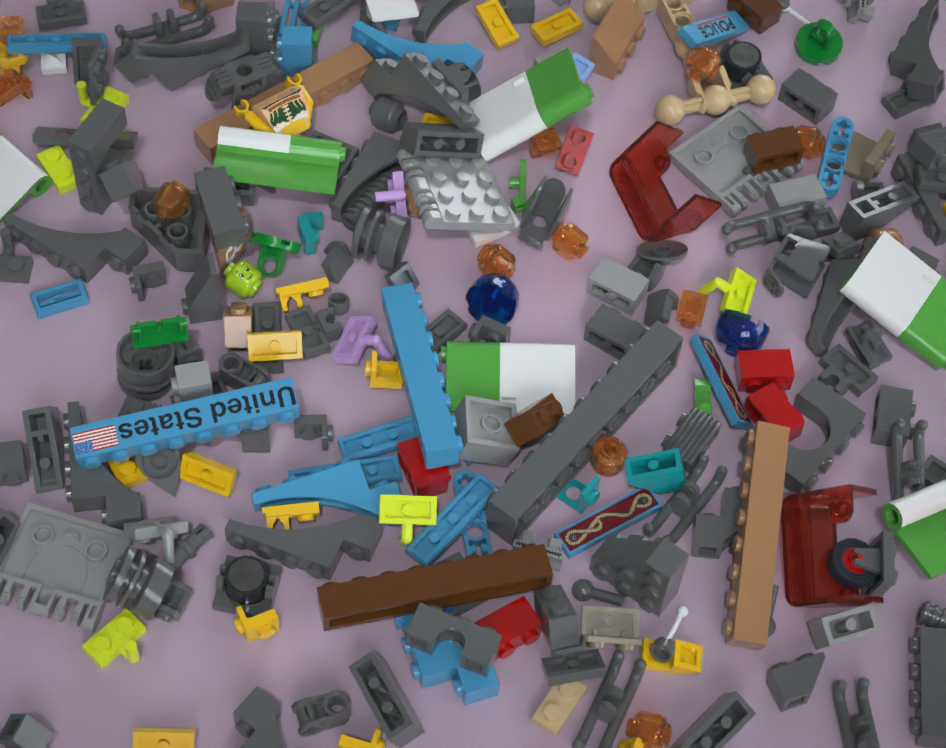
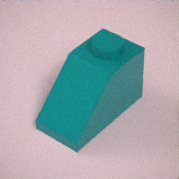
(657, 471)

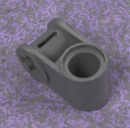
(245, 372)
(319, 712)

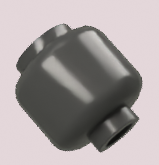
(387, 114)

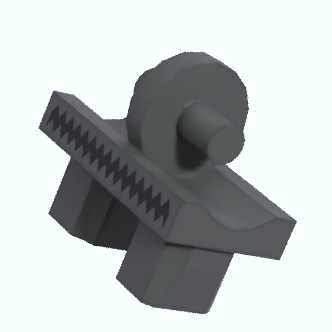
(868, 344)

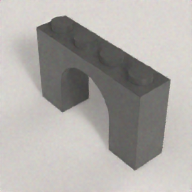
(90, 153)
(839, 423)

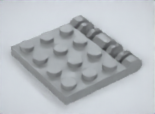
(717, 158)
(456, 193)
(63, 561)

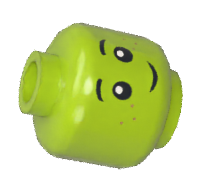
(243, 279)

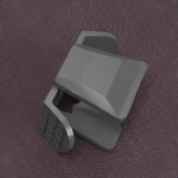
(240, 75)
(544, 203)
(798, 268)

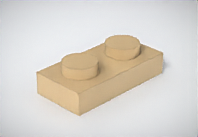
(558, 706)

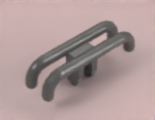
(167, 30)
(770, 224)
(911, 472)
(687, 502)
(611, 702)
(862, 731)

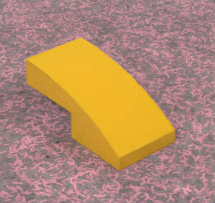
(685, 660)

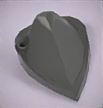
(161, 469)

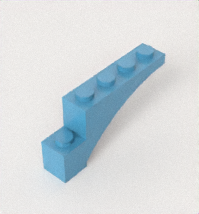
(387, 46)
(334, 487)
(444, 667)

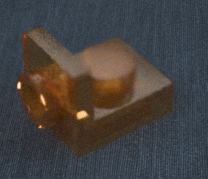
(11, 26)

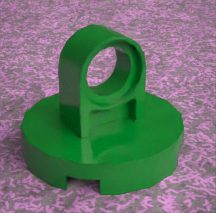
(818, 43)
(275, 249)

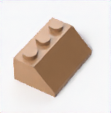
(616, 38)

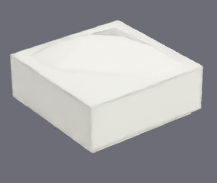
(53, 63)

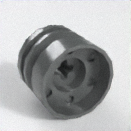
(376, 236)
(144, 371)
(138, 582)

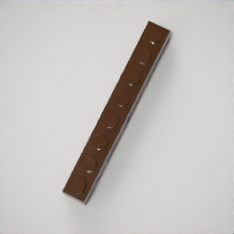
(441, 584)

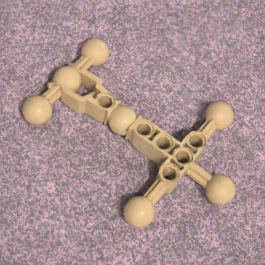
(713, 99)

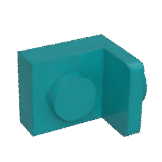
(308, 228)

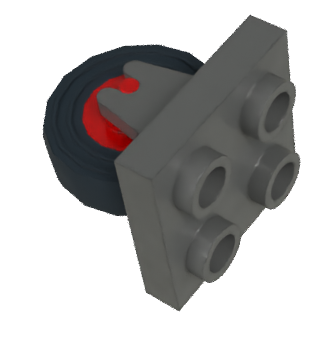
(864, 565)

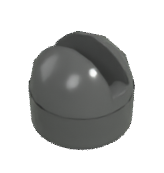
(339, 302)

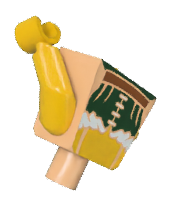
(282, 113)

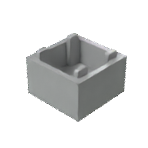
(483, 430)

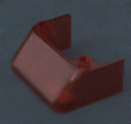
(644, 194)
(807, 539)

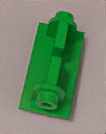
(159, 333)

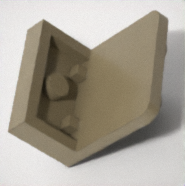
(866, 155)
(610, 625)

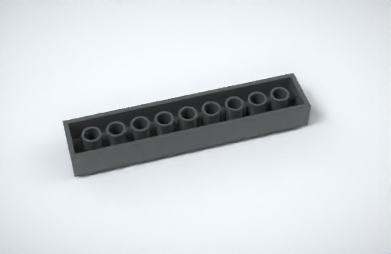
(569, 447)

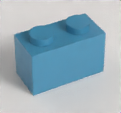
(296, 49)

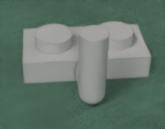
(163, 527)

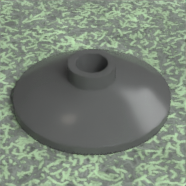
(662, 251)

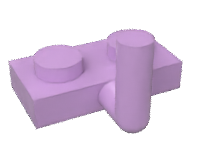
(395, 193)
(355, 338)

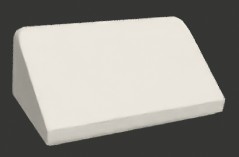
(390, 9)

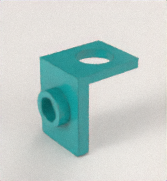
(588, 495)

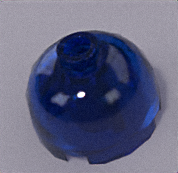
(493, 297)
(738, 332)

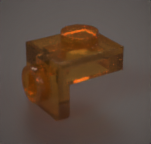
(12, 85)
(544, 143)
(691, 309)

